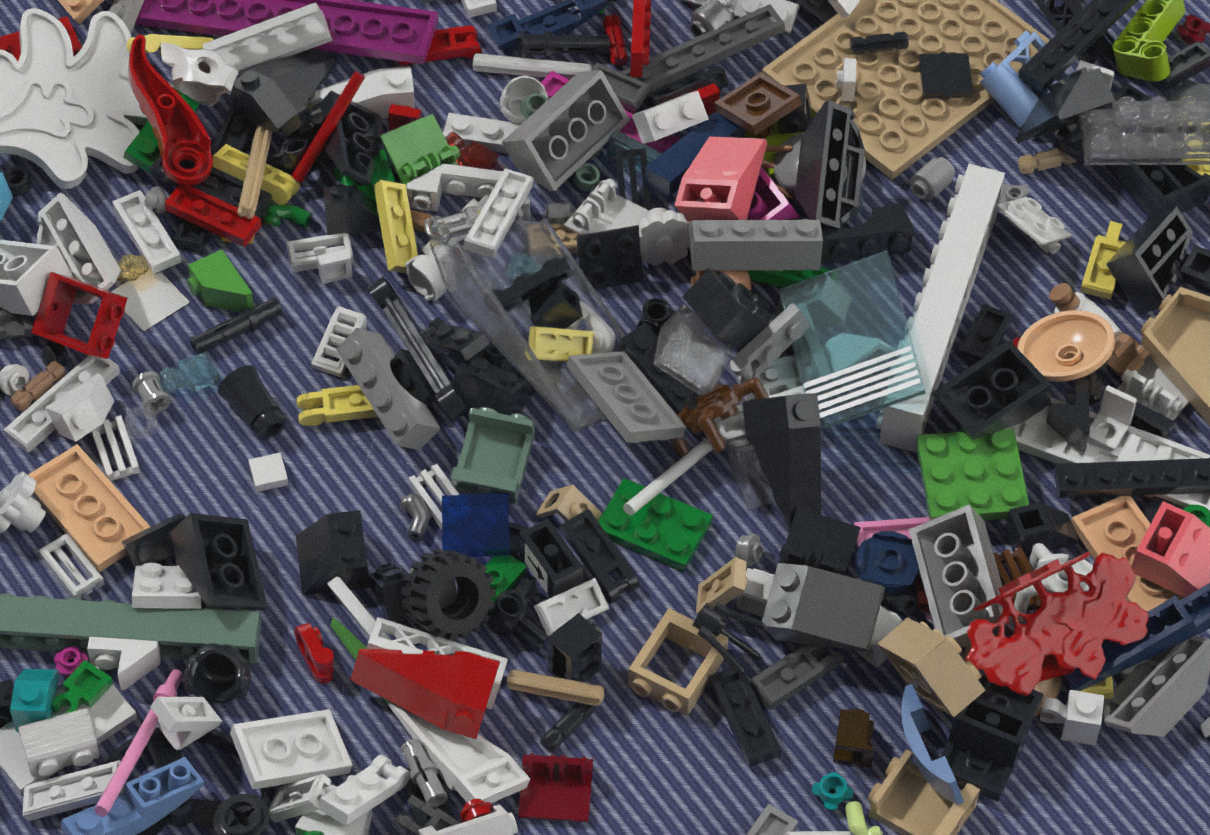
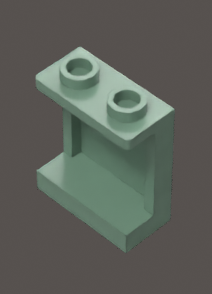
(494, 454)

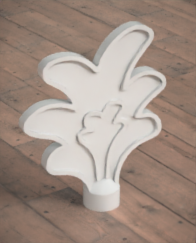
(65, 104)

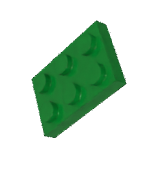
(660, 529)

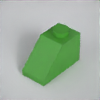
(219, 283)

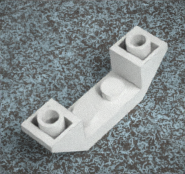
(426, 191)

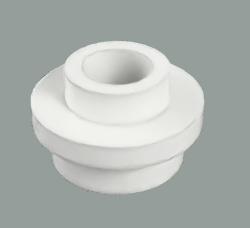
(13, 378)

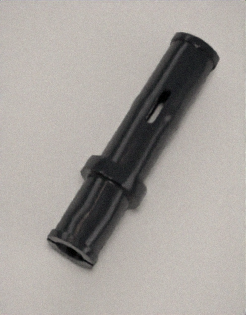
(248, 320)

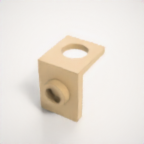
(568, 505)

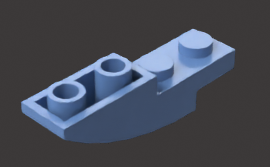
(141, 803)

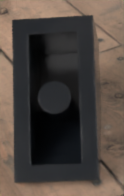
(350, 211)

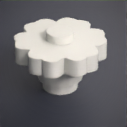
(663, 236)
(18, 506)

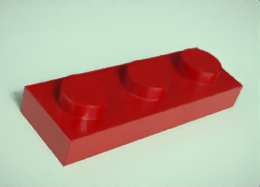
(212, 214)

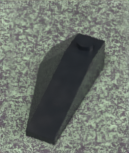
(280, 88)
(353, 140)
(788, 445)

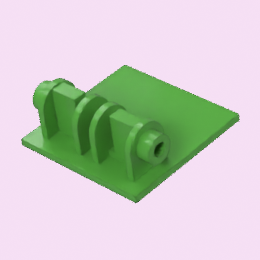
(418, 148)

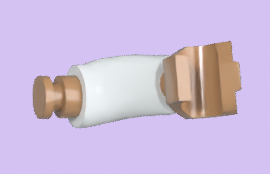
(1126, 352)

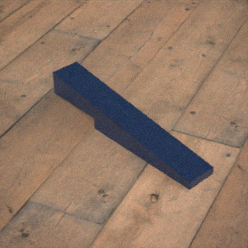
(667, 170)
(1167, 626)

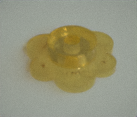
(132, 267)

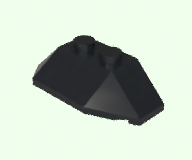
(830, 166)

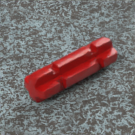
(612, 28)

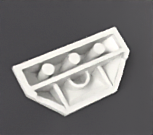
(79, 245)

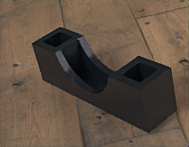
(885, 230)

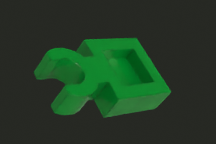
(84, 687)

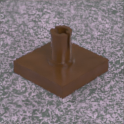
(758, 104)

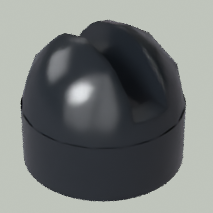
(49, 356)

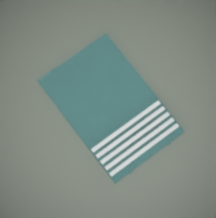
(857, 342)

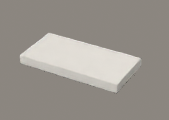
(106, 716)

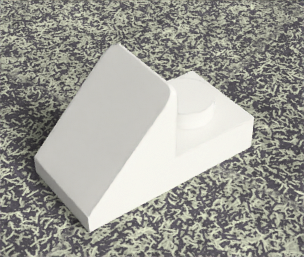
(130, 656)
(184, 719)

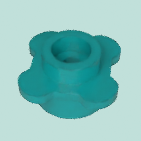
(835, 782)

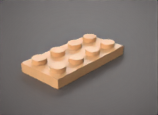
(87, 506)
(1117, 531)

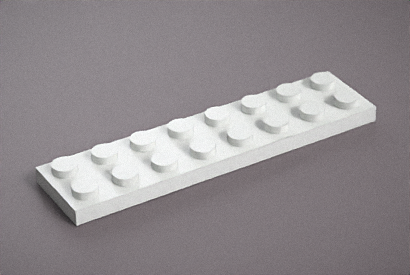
(1136, 445)

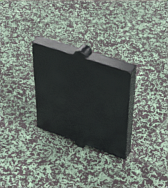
(945, 75)

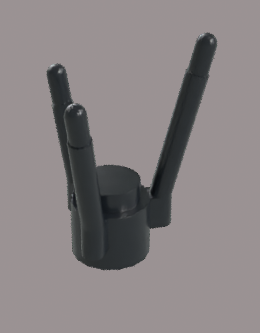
(711, 621)

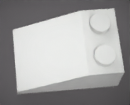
(26, 273)

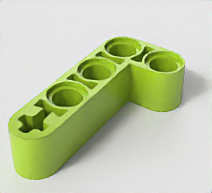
(1140, 45)

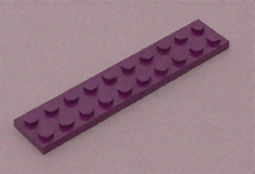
(353, 25)

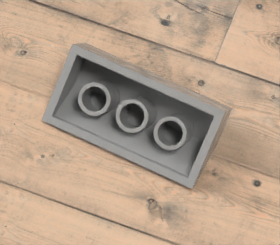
(566, 129)
(755, 244)
(958, 572)

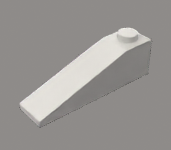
(379, 90)

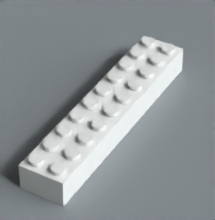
(945, 297)

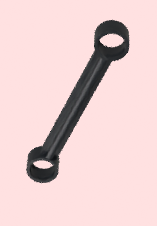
(444, 390)

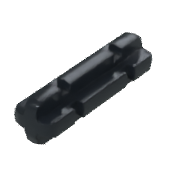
(879, 43)
(566, 726)

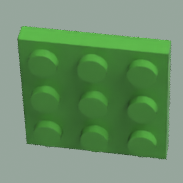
(971, 472)

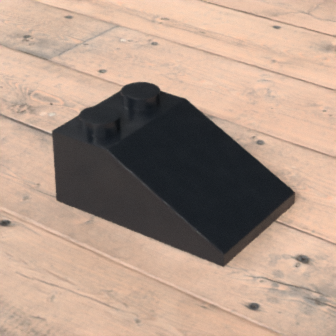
(1065, 102)
(995, 392)
(219, 560)

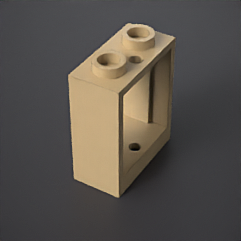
(672, 696)

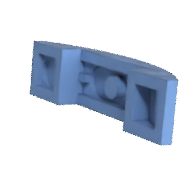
(935, 772)

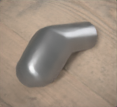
(420, 513)

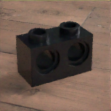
(575, 650)

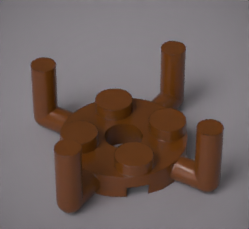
(718, 402)

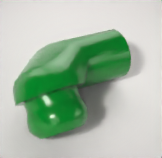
(287, 211)

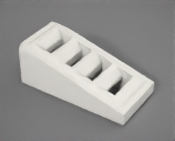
(342, 322)

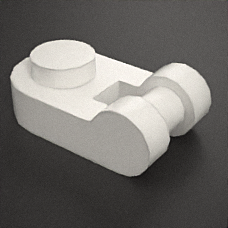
(603, 337)

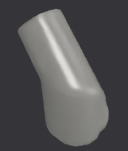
(155, 199)

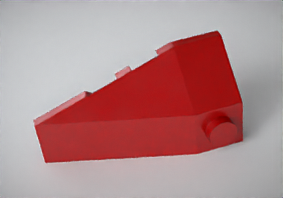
(436, 687)

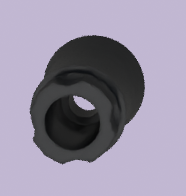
(252, 401)

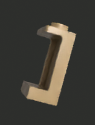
(913, 807)

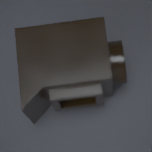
(854, 738)

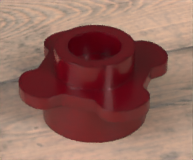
(1193, 29)

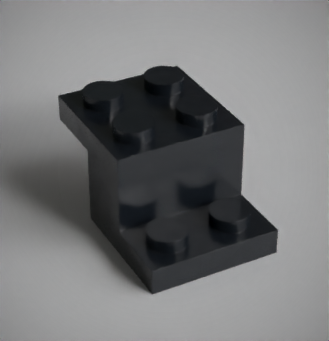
(990, 737)

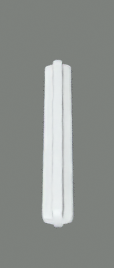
(526, 66)

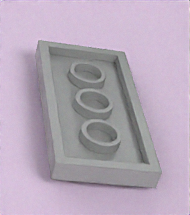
(626, 397)

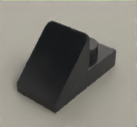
(1072, 418)

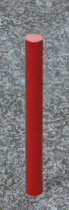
(328, 126)

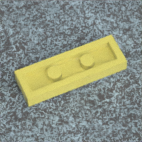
(395, 224)

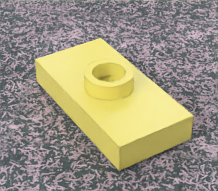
(559, 344)

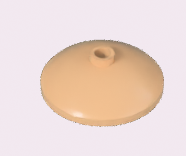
(1068, 344)

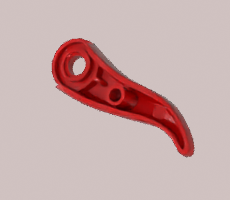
(172, 119)

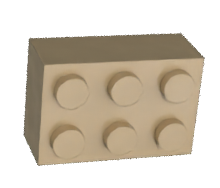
(932, 666)

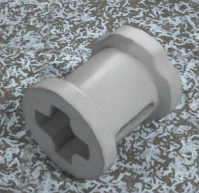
(151, 392)

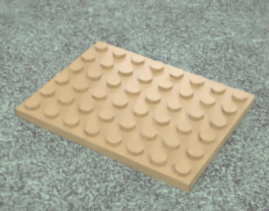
(888, 96)

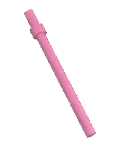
(136, 747)

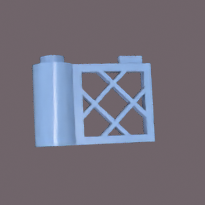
(1007, 89)

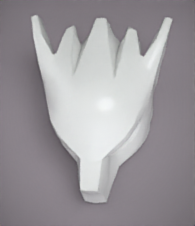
(199, 73)

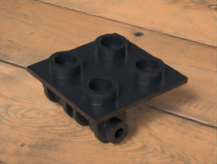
(610, 257)
(819, 542)

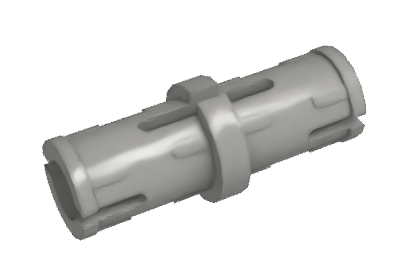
(431, 789)

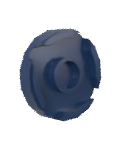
(888, 561)

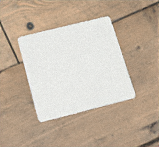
(150, 299)

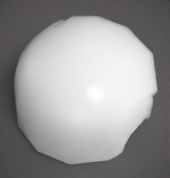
(515, 93)
(425, 277)

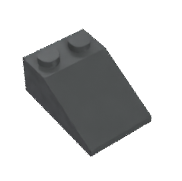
(821, 608)

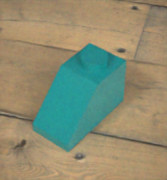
(33, 696)

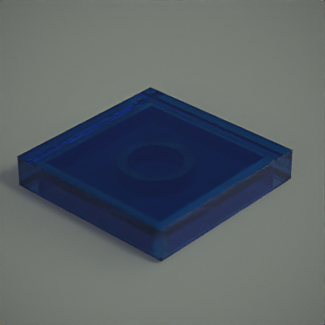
(476, 524)

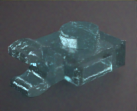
(192, 372)

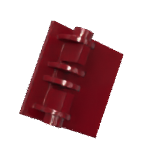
(556, 788)

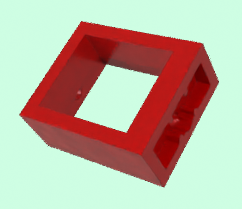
(52, 321)

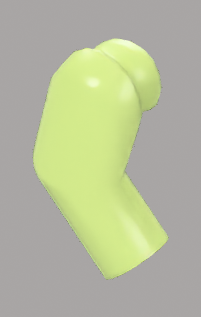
(856, 820)

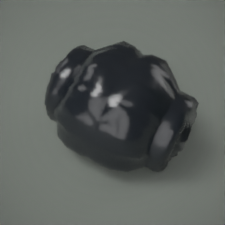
(218, 674)

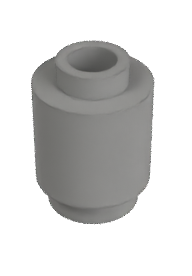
(932, 178)

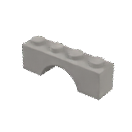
(401, 414)

